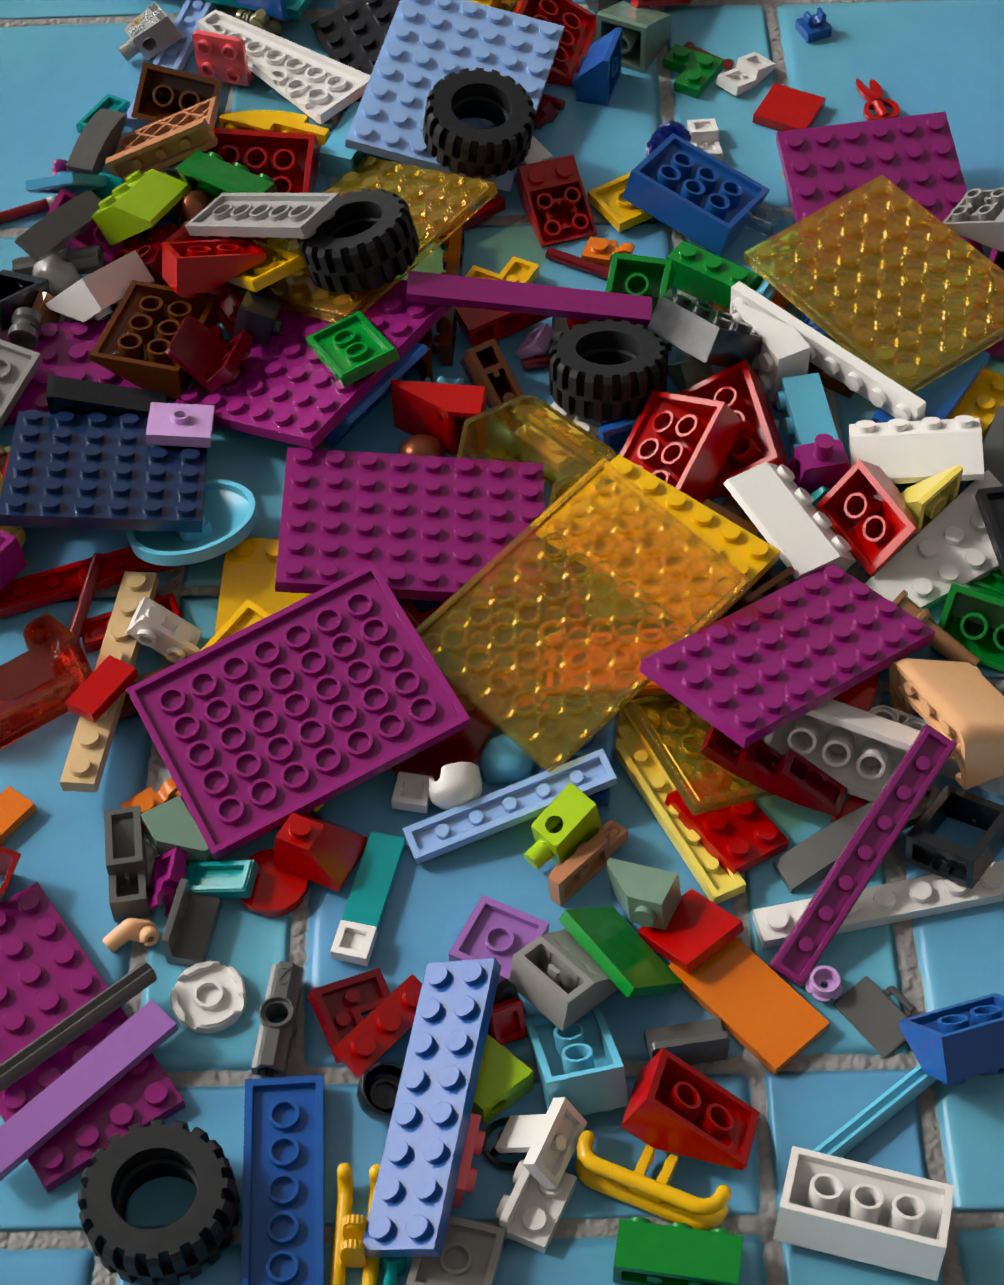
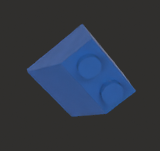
(600, 70)

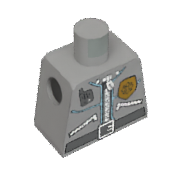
(149, 34)

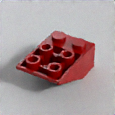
(555, 201)
(436, 409)

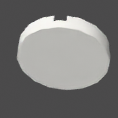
(208, 997)

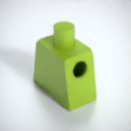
(563, 827)
(500, 1081)

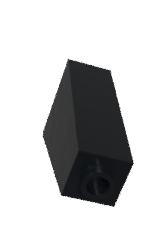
(88, 397)

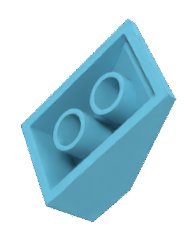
(578, 1062)

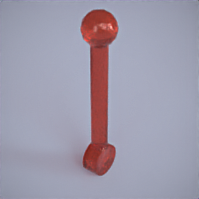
(728, 64)

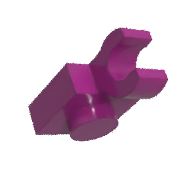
(165, 877)

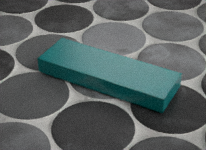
(374, 879)

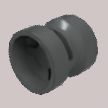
(27, 324)

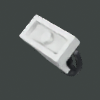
(545, 1138)

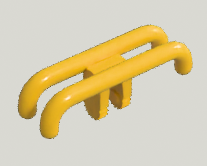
(647, 1193)
(349, 1231)

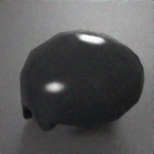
(378, 1090)

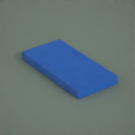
(947, 391)

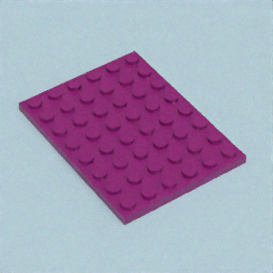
(287, 388)
(414, 516)
(297, 709)

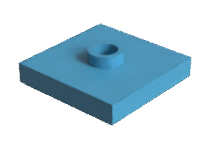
(68, 180)

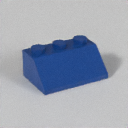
(959, 1039)

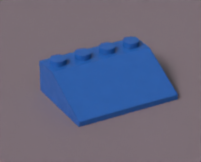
(694, 193)

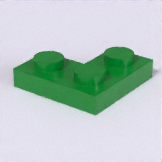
(695, 70)

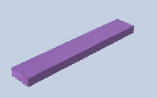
(82, 1085)

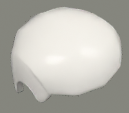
(456, 786)

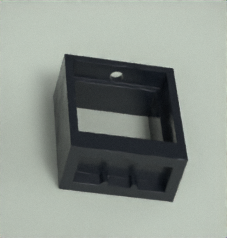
(16, 296)
(963, 864)

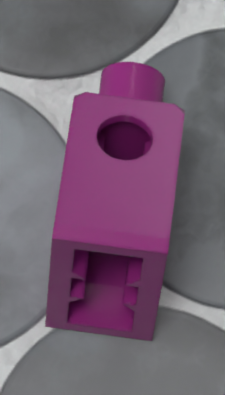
(819, 463)

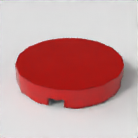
(275, 889)

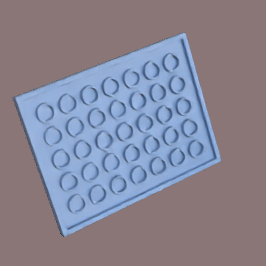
(425, 46)

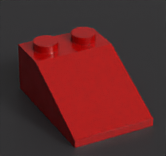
(206, 264)
(869, 515)
(689, 1114)

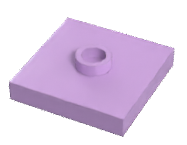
(180, 425)

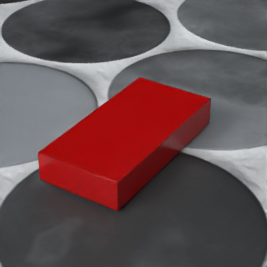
(101, 689)

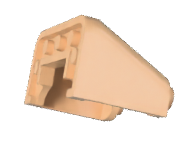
(960, 706)

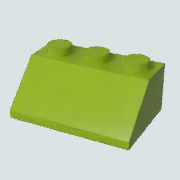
(138, 204)

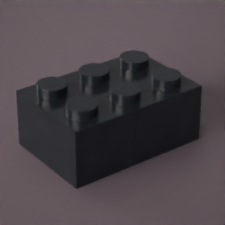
(704, 332)

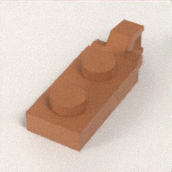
(586, 862)

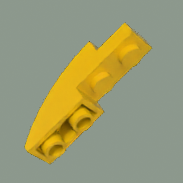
(273, 121)

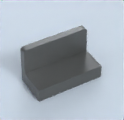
(190, 926)
(691, 1041)

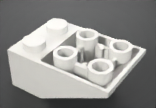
(781, 350)

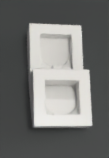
(747, 74)
(706, 136)

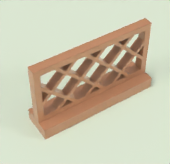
(166, 140)

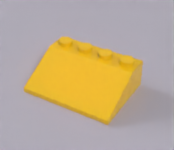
(251, 575)

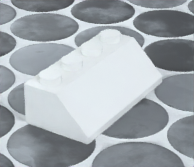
(919, 448)
(789, 519)
(847, 745)
(865, 1213)

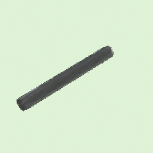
(75, 1024)

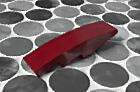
(782, 775)

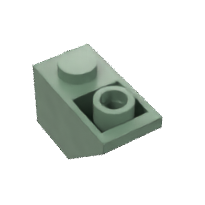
(173, 826)

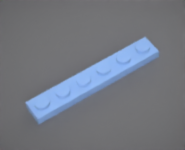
(506, 806)

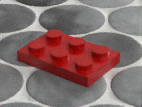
(735, 835)

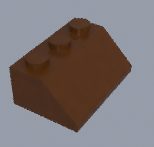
(168, 91)

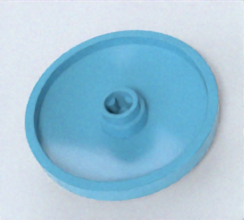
(227, 520)

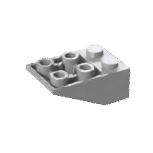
(980, 217)
(559, 978)

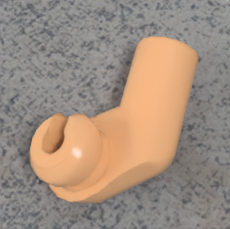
(132, 930)

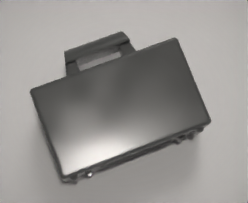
(875, 1015)

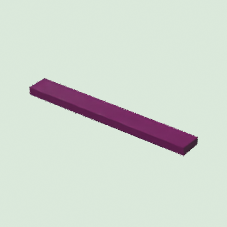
(527, 298)
(862, 856)

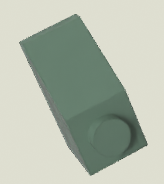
(645, 892)

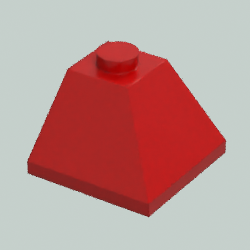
(318, 849)

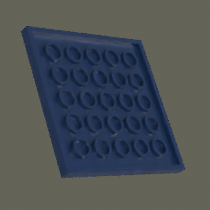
(99, 476)

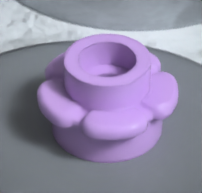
(826, 975)

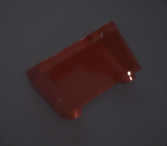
(40, 679)

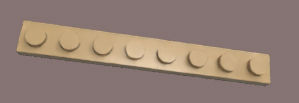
(93, 740)

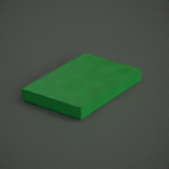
(352, 348)
(620, 951)

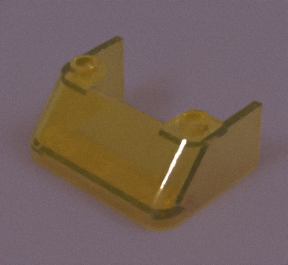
(534, 433)

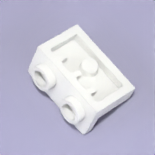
(163, 631)
(532, 1211)

